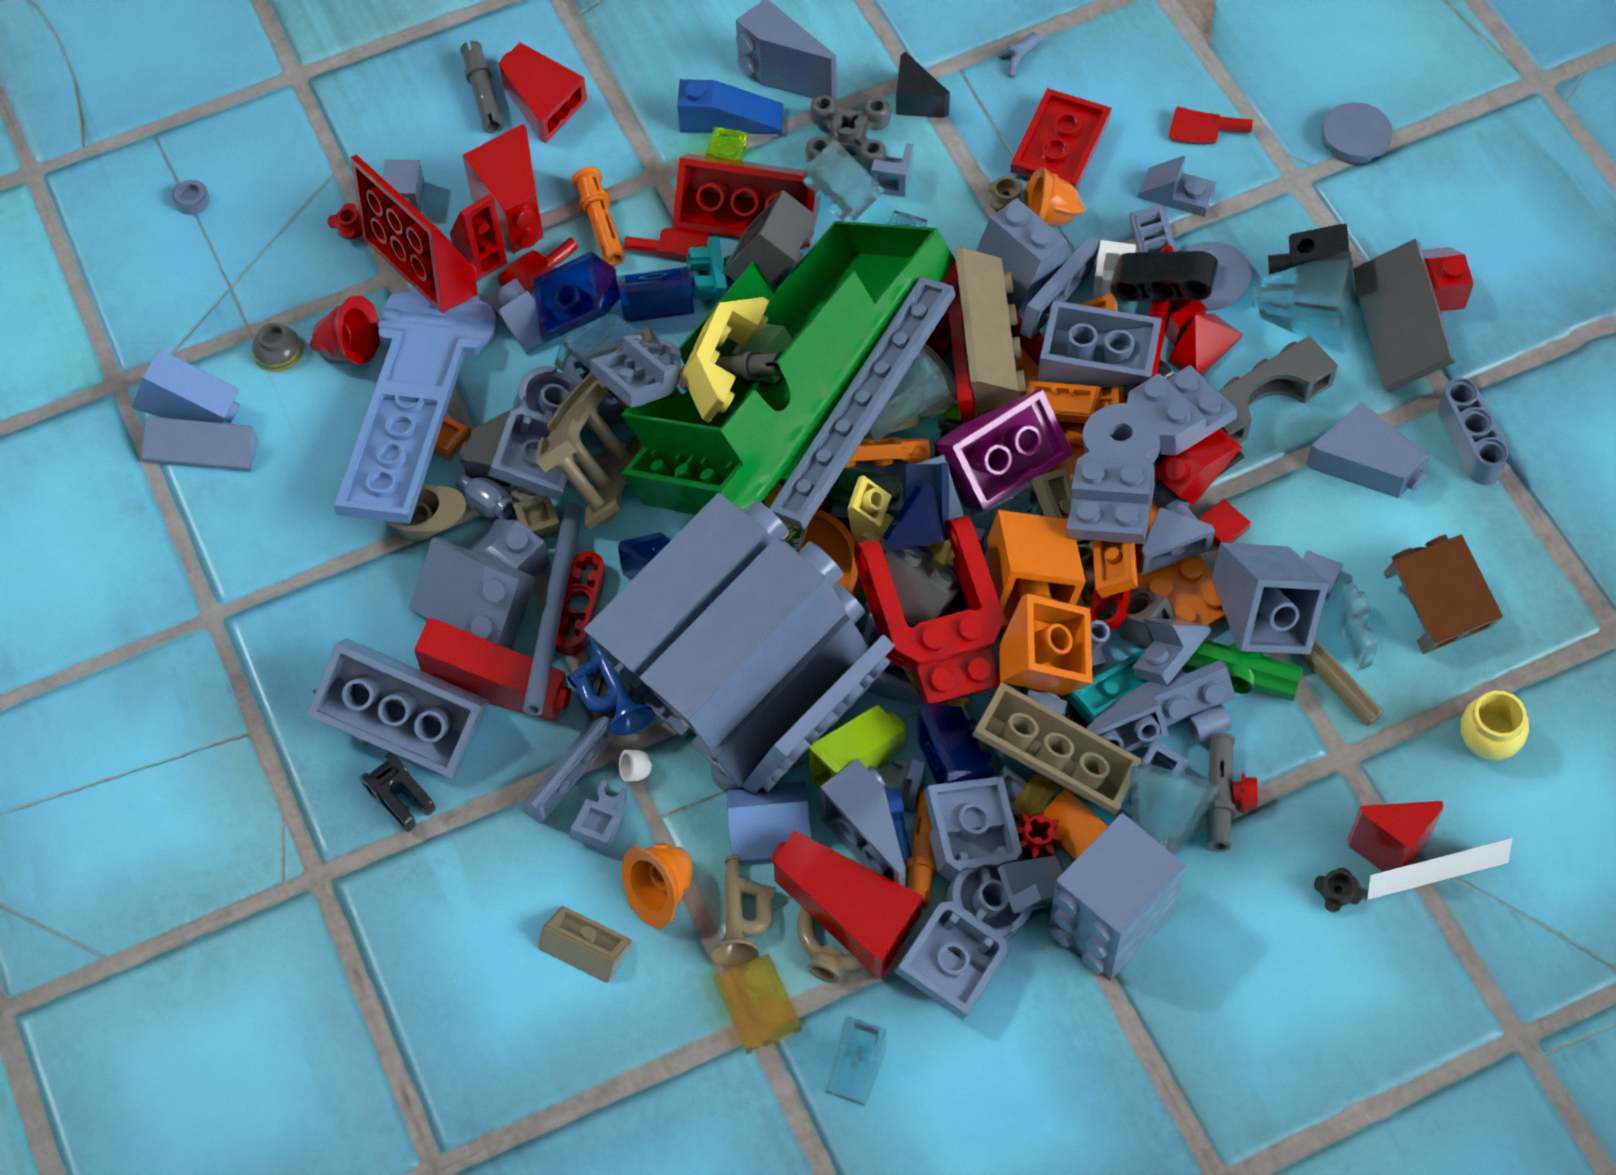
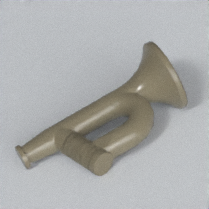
(734, 947)

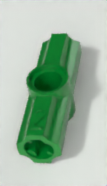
(1249, 669)

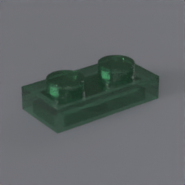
(843, 488)

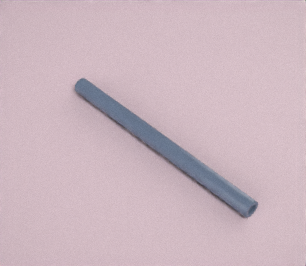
(552, 610)

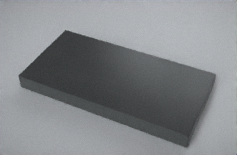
(1402, 316)

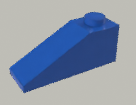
(717, 104)

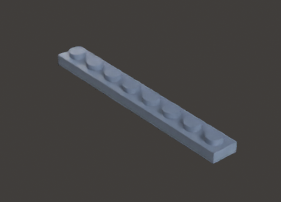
(862, 402)

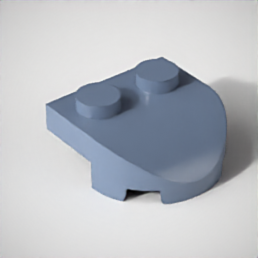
(639, 370)

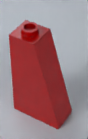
(486, 668)
(847, 899)

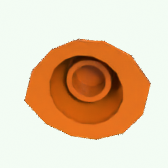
(1052, 198)
(656, 881)

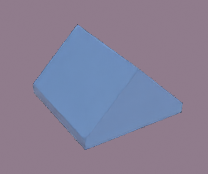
(766, 819)

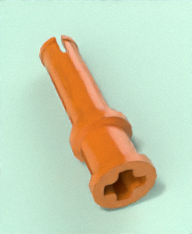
(596, 204)

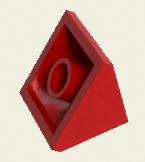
(1393, 833)

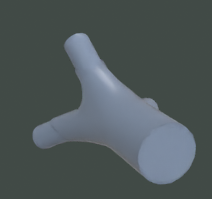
(1018, 50)

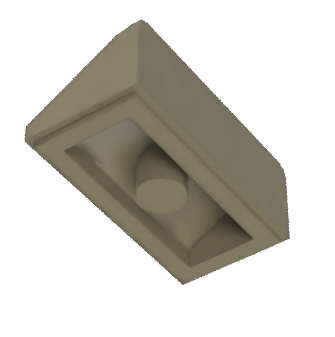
(584, 943)

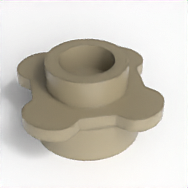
(1005, 186)

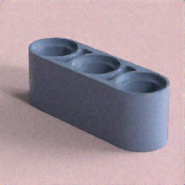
(1471, 446)

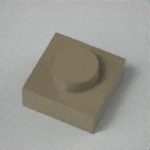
(537, 515)

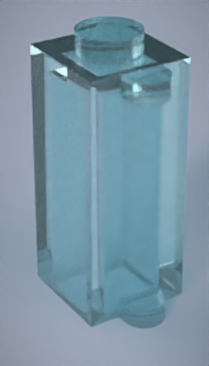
(916, 392)

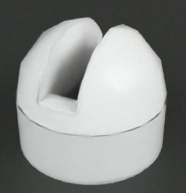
(634, 765)

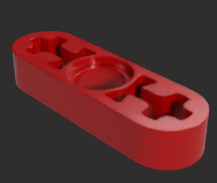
(577, 588)

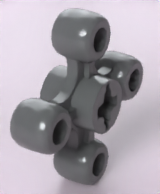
(850, 128)

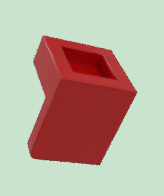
(1180, 316)

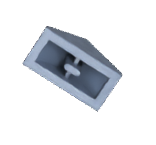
(1173, 540)

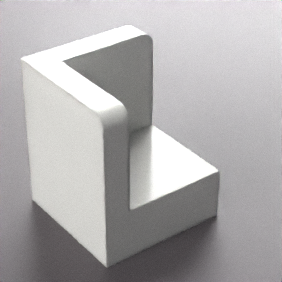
(1106, 264)

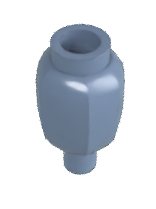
(486, 497)

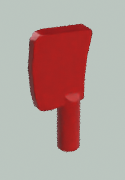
(1202, 128)
(671, 244)
(534, 264)

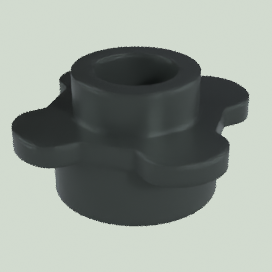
(1338, 878)

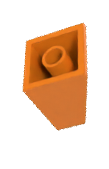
(1032, 558)

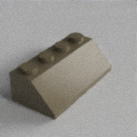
(988, 329)
(1056, 748)

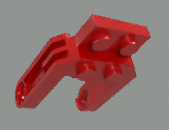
(947, 652)

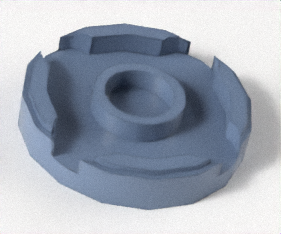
(1356, 132)

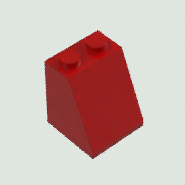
(508, 174)

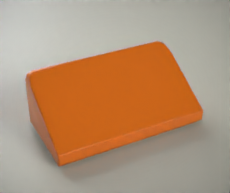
(1076, 823)

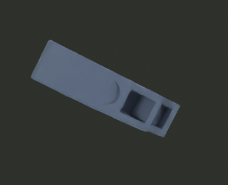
(1149, 709)

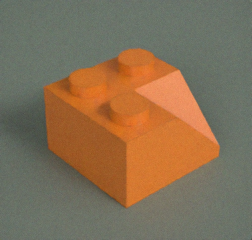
(1047, 646)

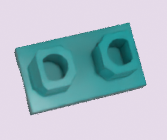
(708, 259)

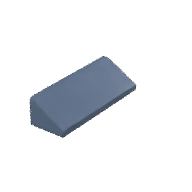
(199, 443)
(567, 770)

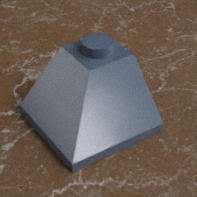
(511, 545)

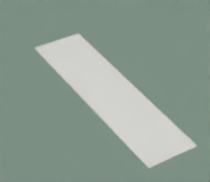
(1439, 868)

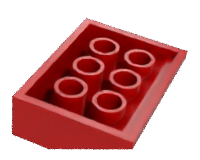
(411, 241)

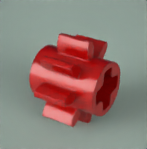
(1038, 825)

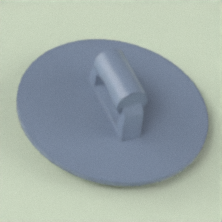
(1232, 274)

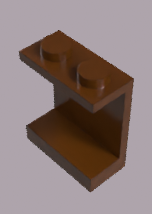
(1445, 591)

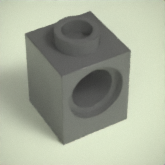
(1143, 605)

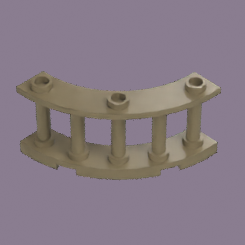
(563, 444)

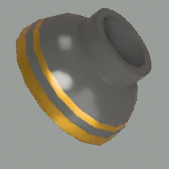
(276, 348)

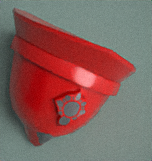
(348, 332)

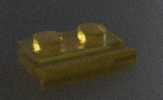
(757, 1003)

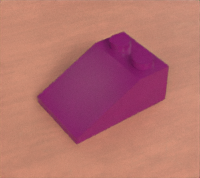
(1003, 449)

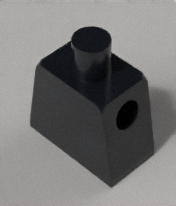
(1311, 246)

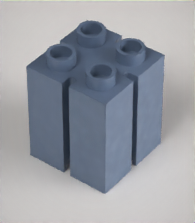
(732, 633)

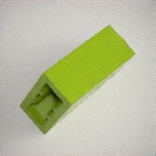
(869, 737)

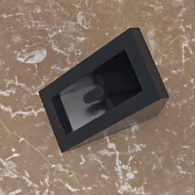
(919, 91)

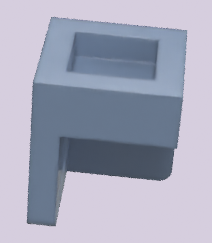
(894, 173)
(406, 178)

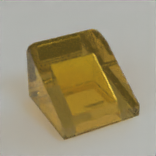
(1034, 796)

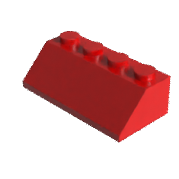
(729, 193)

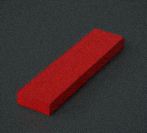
(960, 357)

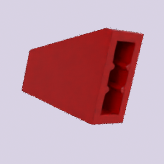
(541, 89)

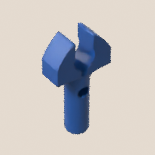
(897, 812)

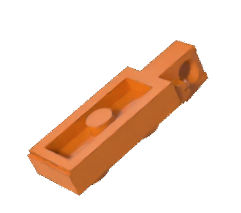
(887, 449)

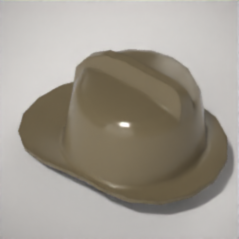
(435, 511)

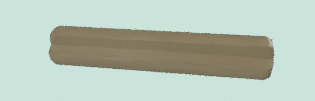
(1342, 684)

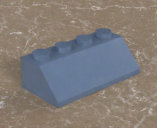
(397, 707)

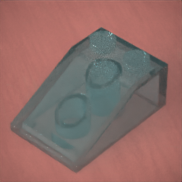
(842, 181)

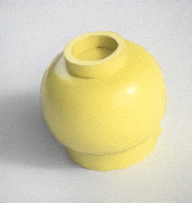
(1495, 725)

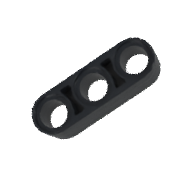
(1164, 276)

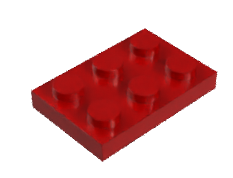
(1061, 137)

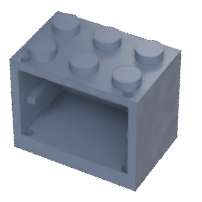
(1115, 896)

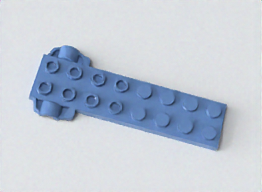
(409, 402)

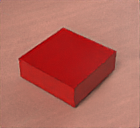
(1226, 521)

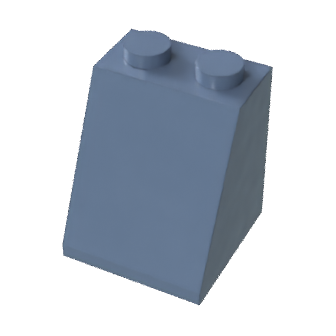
(1027, 249)
(1269, 597)

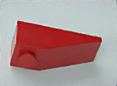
(479, 236)

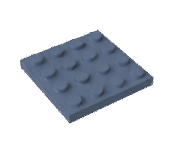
(820, 717)

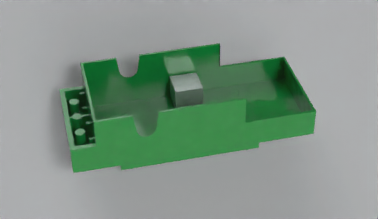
(825, 325)

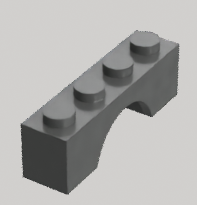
(1297, 372)

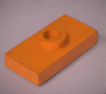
(1069, 401)

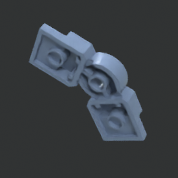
(534, 405)
(1122, 441)
(965, 935)

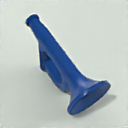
(629, 715)

